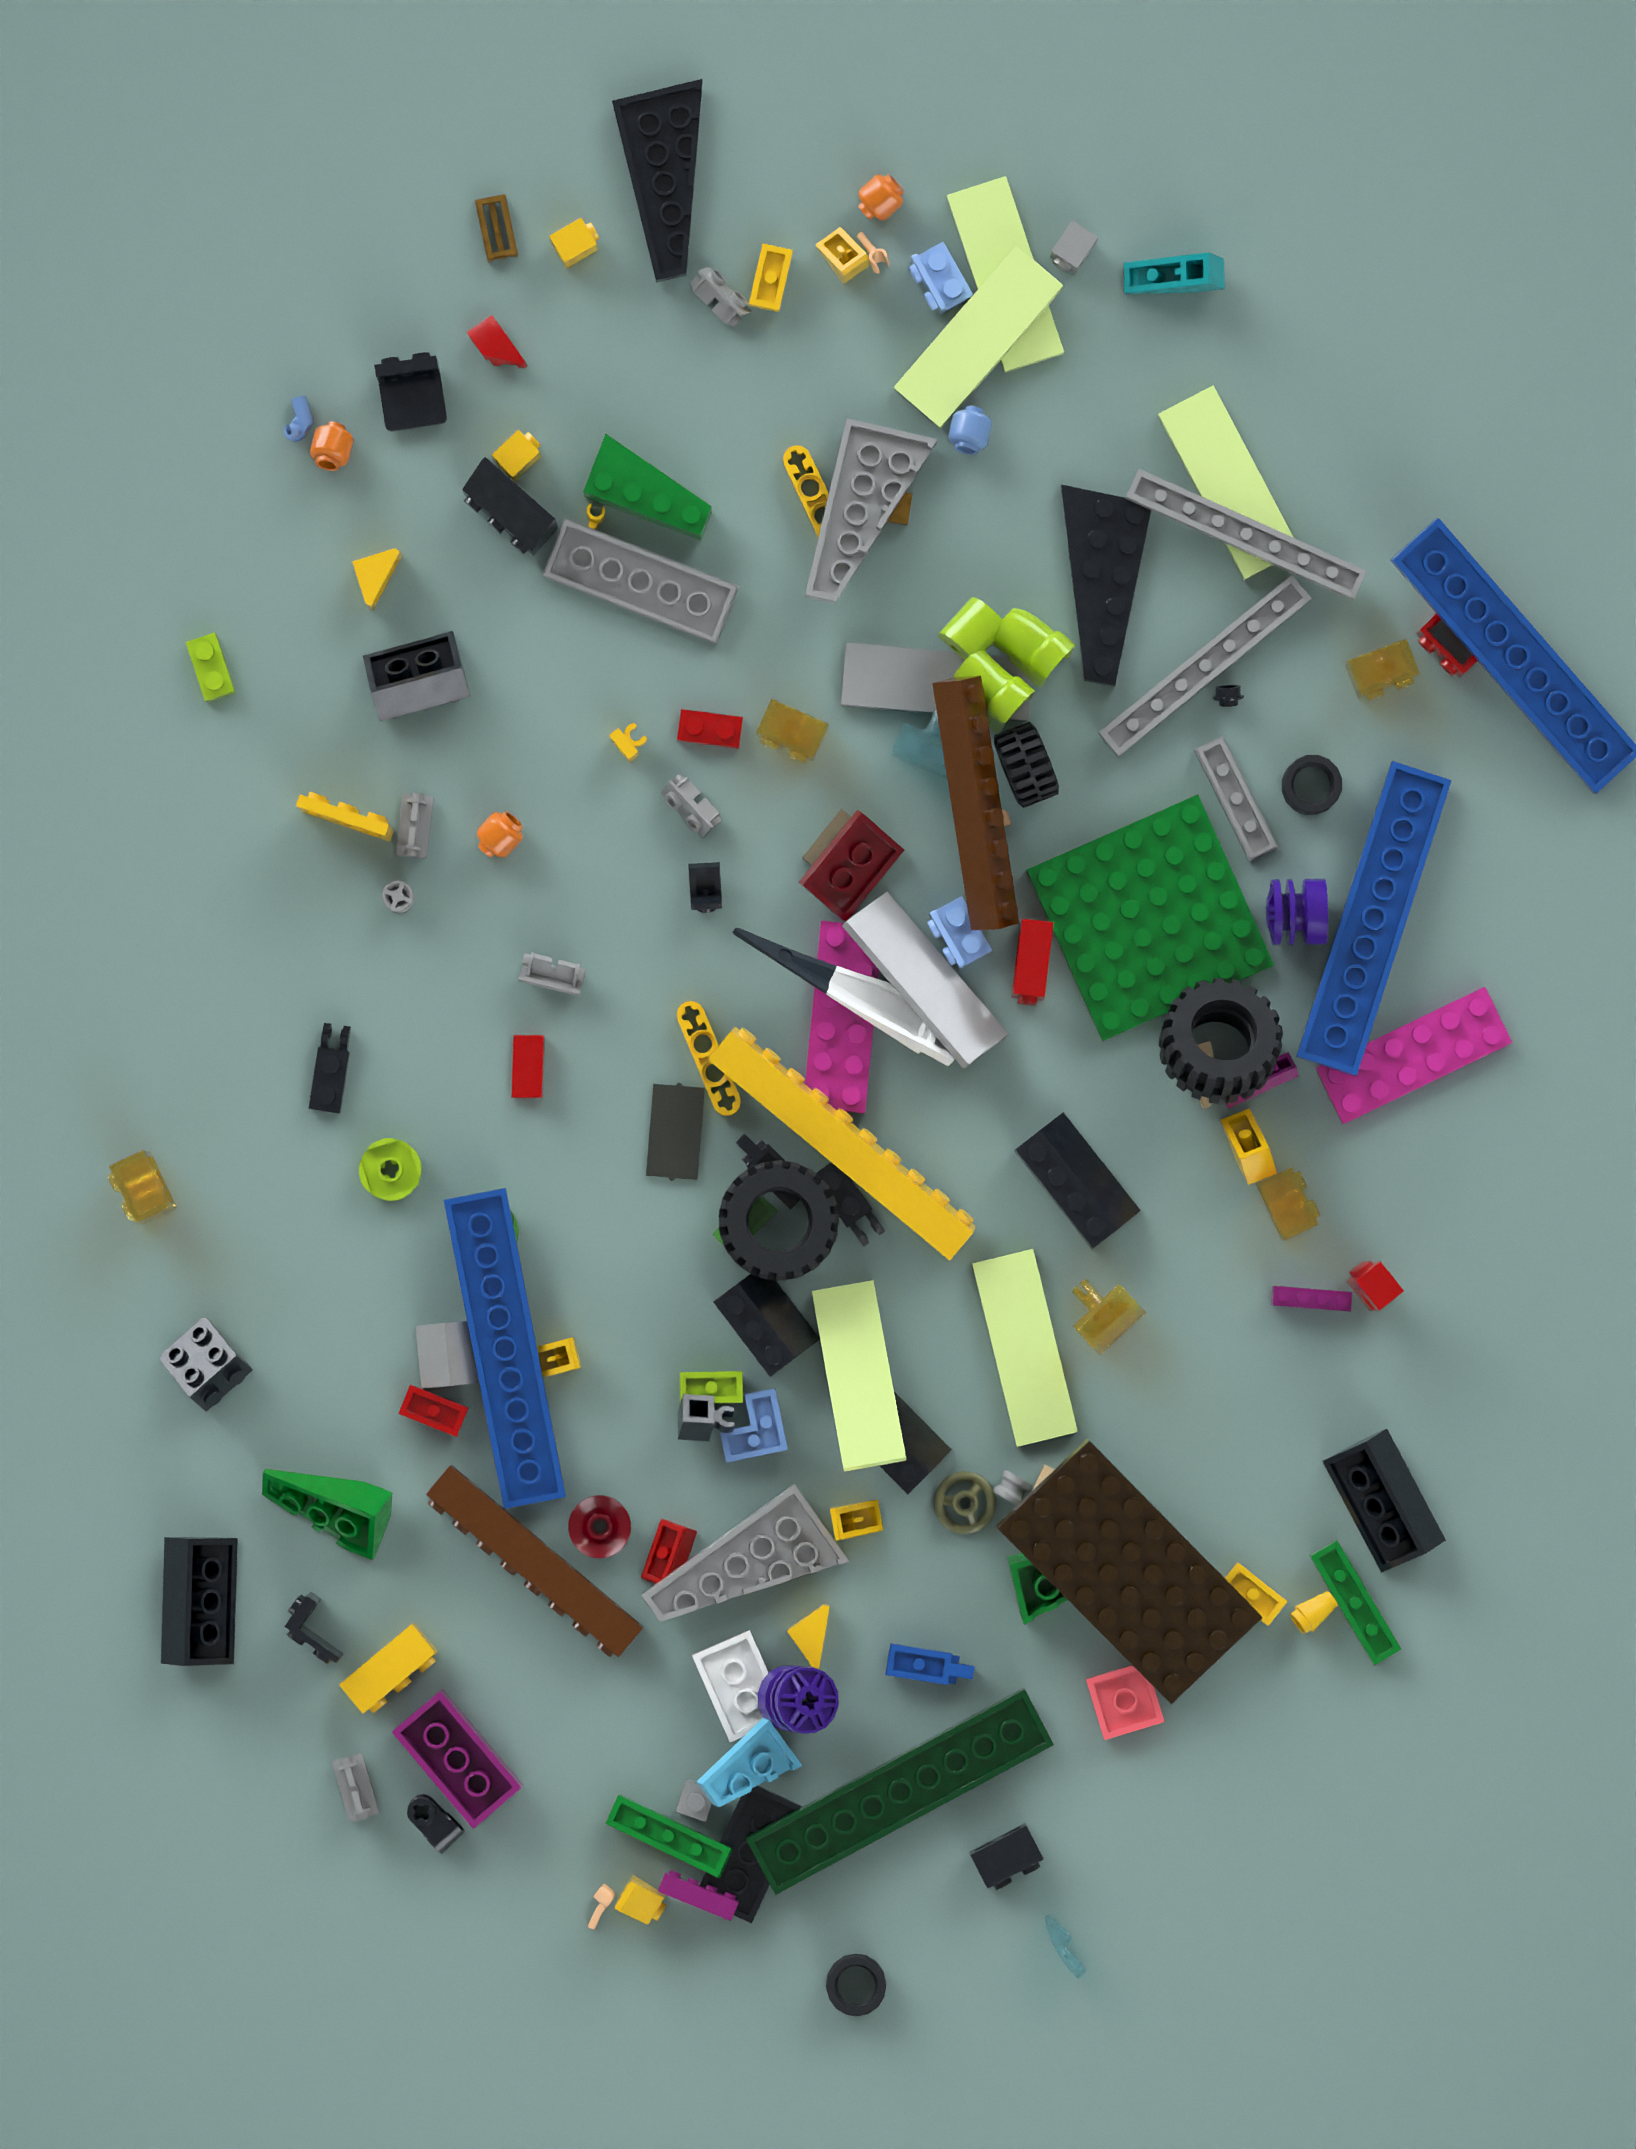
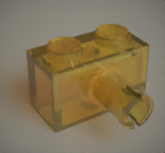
(1382, 669)
(791, 730)
(1288, 1204)
(1107, 1316)

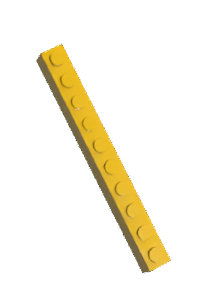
(842, 1142)

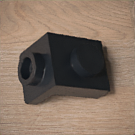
(705, 886)

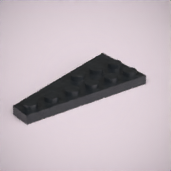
(661, 152)
(1105, 557)

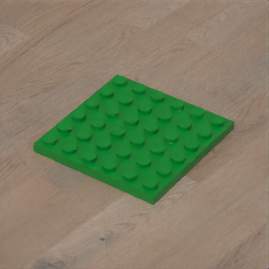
(1149, 916)

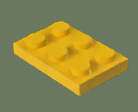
(345, 815)

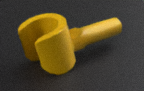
(594, 520)

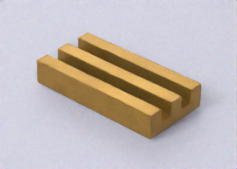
(501, 254)

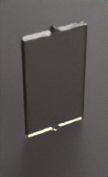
(675, 1131)

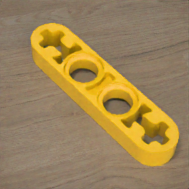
(813, 503)
(701, 1059)

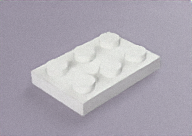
(732, 1678)

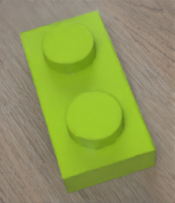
(210, 667)
(723, 1385)

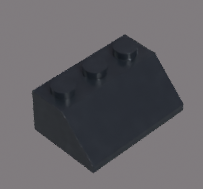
(509, 508)
(416, 676)
(766, 1322)
(922, 1449)

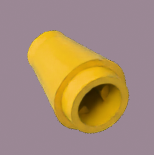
(1313, 1612)

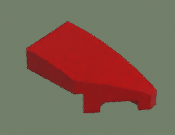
(495, 344)

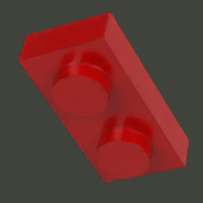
(710, 729)
(433, 1410)

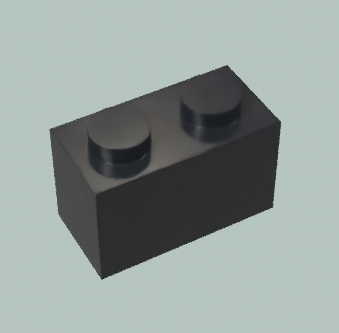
(1007, 1856)

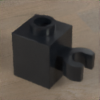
(699, 1418)

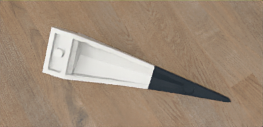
(864, 995)

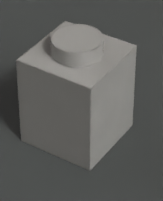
(1073, 248)
(694, 1801)

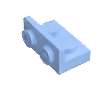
(941, 279)
(954, 927)

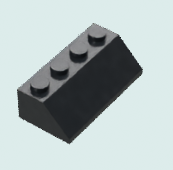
(1077, 1180)
(1384, 1501)
(199, 1601)

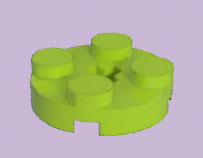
(406, 1177)

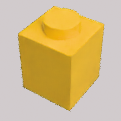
(575, 242)
(517, 454)

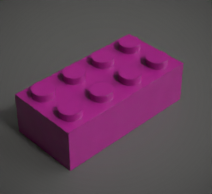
(457, 1758)

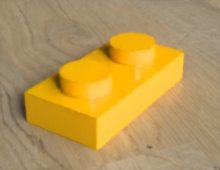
(770, 277)
(1256, 1592)

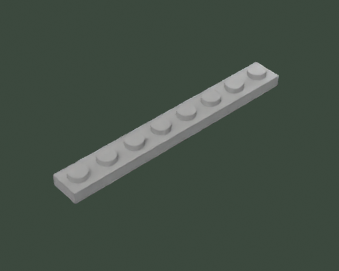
(1246, 534)
(1204, 666)

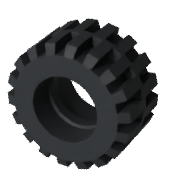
(1026, 764)

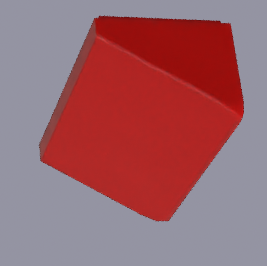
(528, 1066)
(668, 1551)

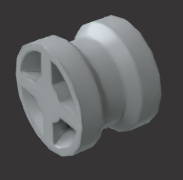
(393, 894)
(1012, 1487)

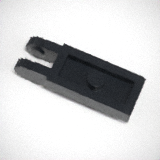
(330, 1072)
(850, 1202)

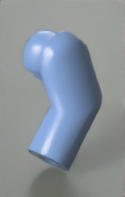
(302, 422)

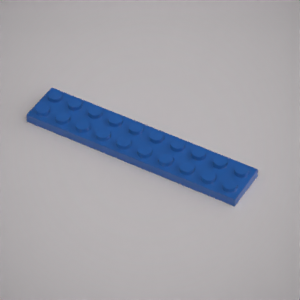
(1515, 655)
(1373, 918)
(504, 1348)

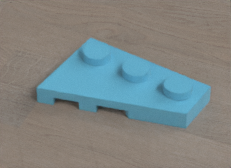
(750, 1762)

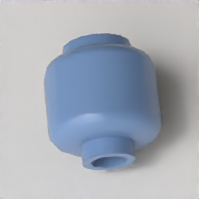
(970, 430)

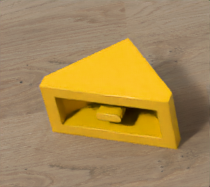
(843, 255)
(374, 574)
(559, 1357)
(856, 1519)
(810, 1634)

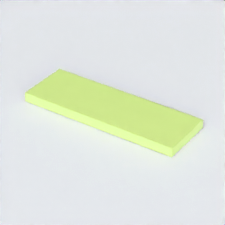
(989, 232)
(978, 336)
(1221, 466)
(1024, 1347)
(858, 1376)

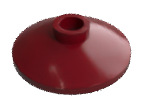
(596, 1543)

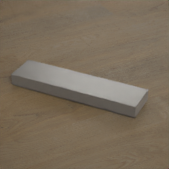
(1235, 798)

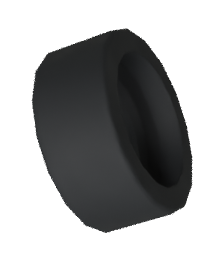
(1311, 761)
(852, 2008)

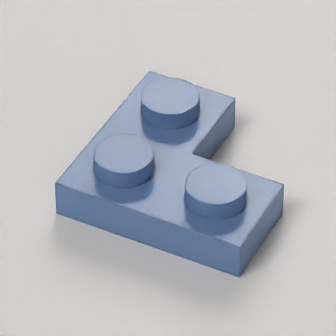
(763, 1435)

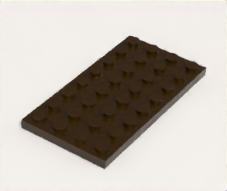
(1129, 1571)

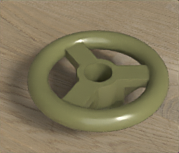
(941, 1499)

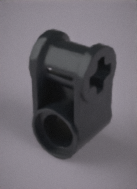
(438, 1827)

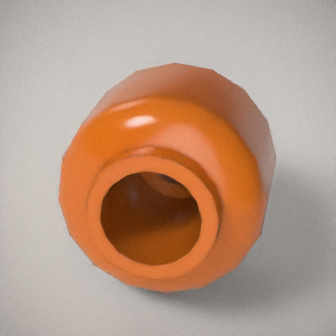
(880, 197)
(331, 446)
(499, 834)

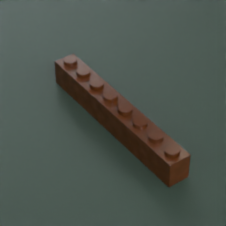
(976, 803)
(534, 1560)

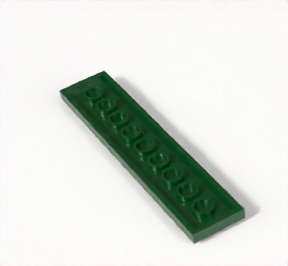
(899, 1791)

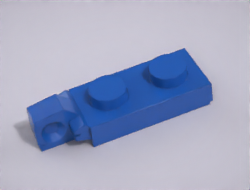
(926, 1665)

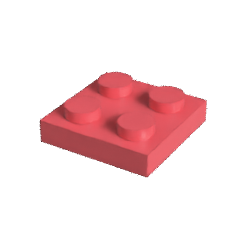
(1124, 1701)

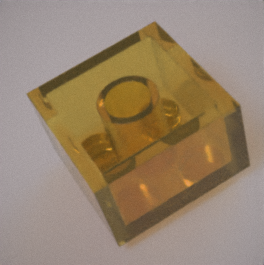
(141, 1187)

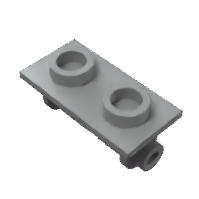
(730, 302)
(680, 796)
(414, 825)
(540, 972)
(355, 1787)

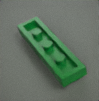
(1355, 1602)
(669, 1836)

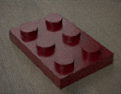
(851, 866)

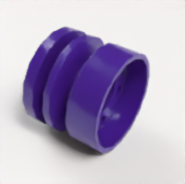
(1298, 912)
(782, 1695)

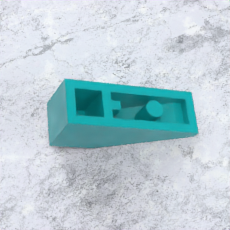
(1175, 274)

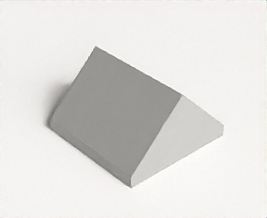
(445, 1355)

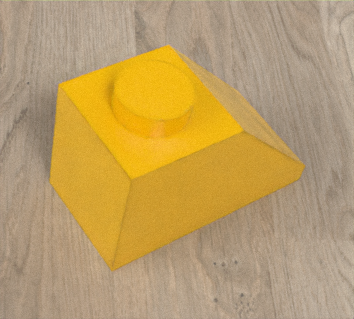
(1249, 1146)
(641, 1901)

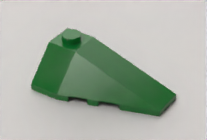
(343, 1507)

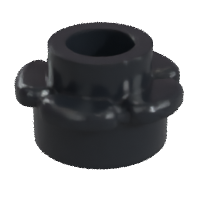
(1228, 695)

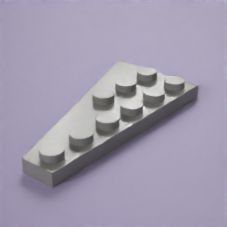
(867, 485)
(760, 1552)

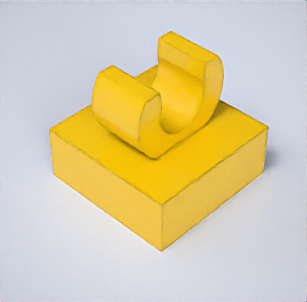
(625, 743)

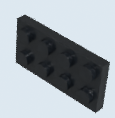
(742, 1871)

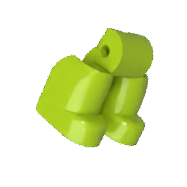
(1021, 636)

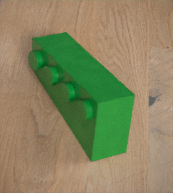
(638, 488)
(1032, 1589)

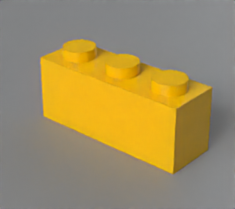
(389, 1669)

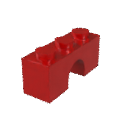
(1374, 1285)

